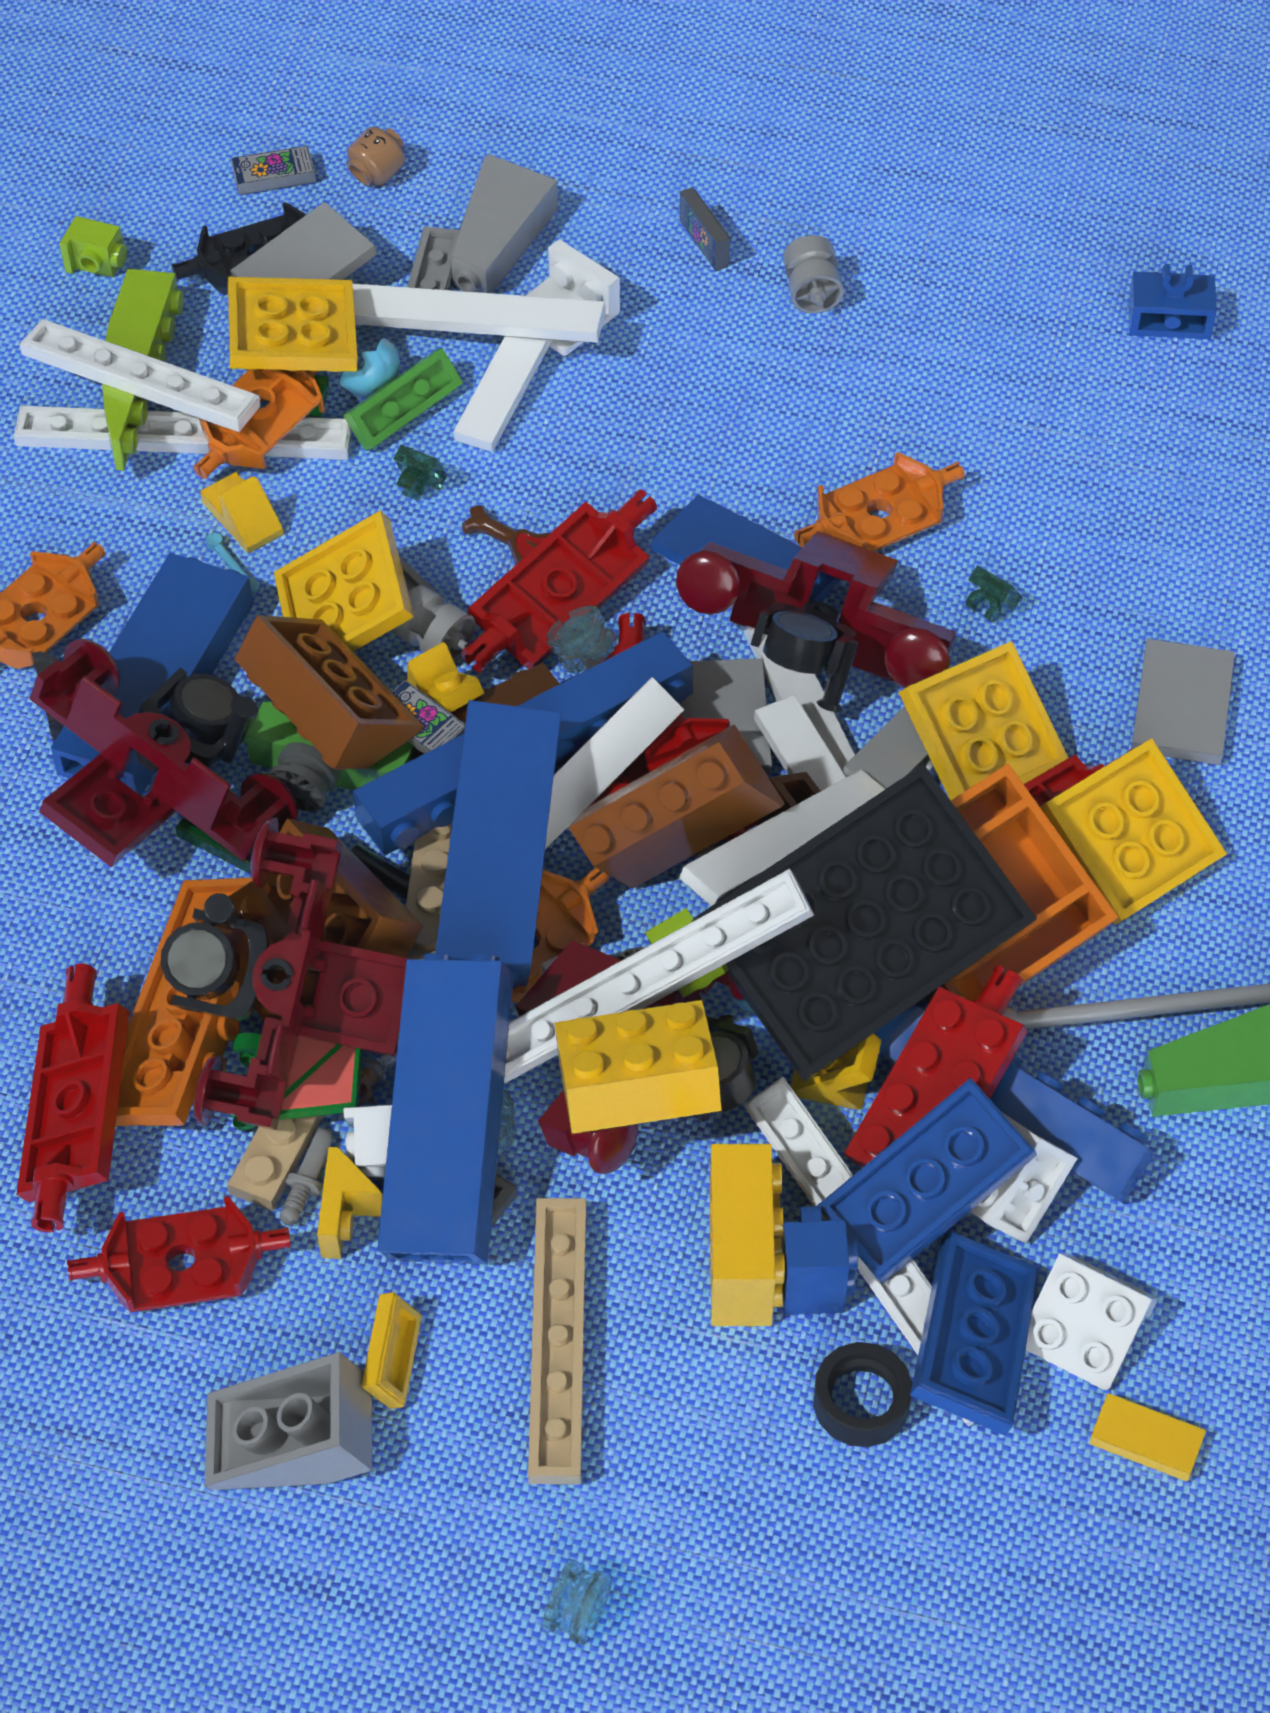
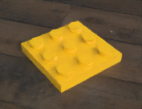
(291, 324)
(349, 583)
(982, 719)
(1134, 829)

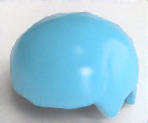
(378, 370)

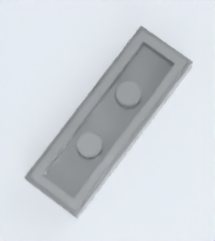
(433, 259)

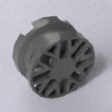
(305, 774)

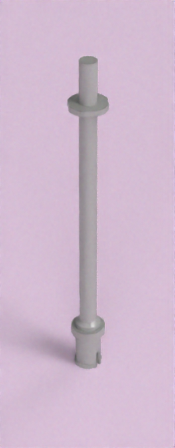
(1141, 1006)

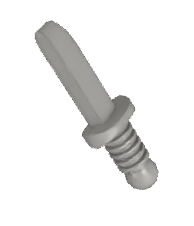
(304, 1182)

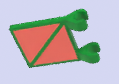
(320, 1081)

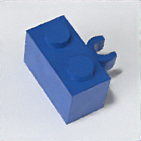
(1172, 304)
(817, 1264)

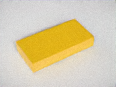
(391, 1350)
(1147, 1437)

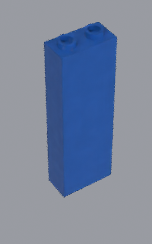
(178, 624)
(499, 835)
(446, 1110)

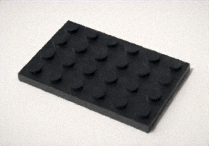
(897, 911)

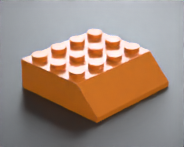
(1043, 873)

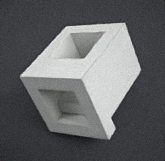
(369, 1140)

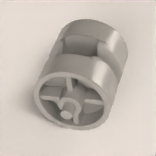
(813, 274)
(436, 623)

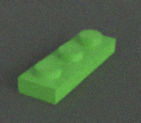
(403, 399)

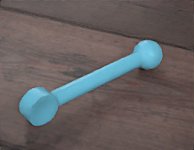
(215, 543)

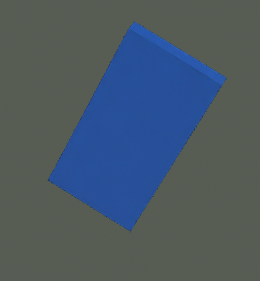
(709, 522)
(928, 1179)
(975, 1333)

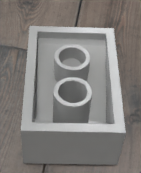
(290, 1427)

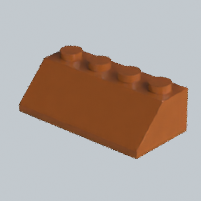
(325, 691)
(676, 810)
(360, 907)

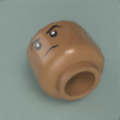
(375, 156)

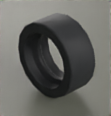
(866, 1358)

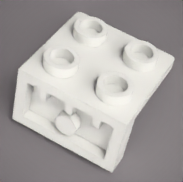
(578, 278)
(1026, 1195)
(1086, 1320)

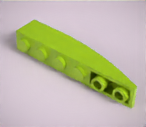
(143, 323)

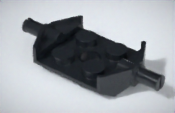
(226, 250)

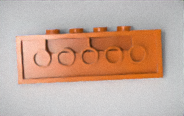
(172, 1044)

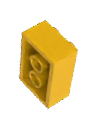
(638, 1066)
(745, 1235)

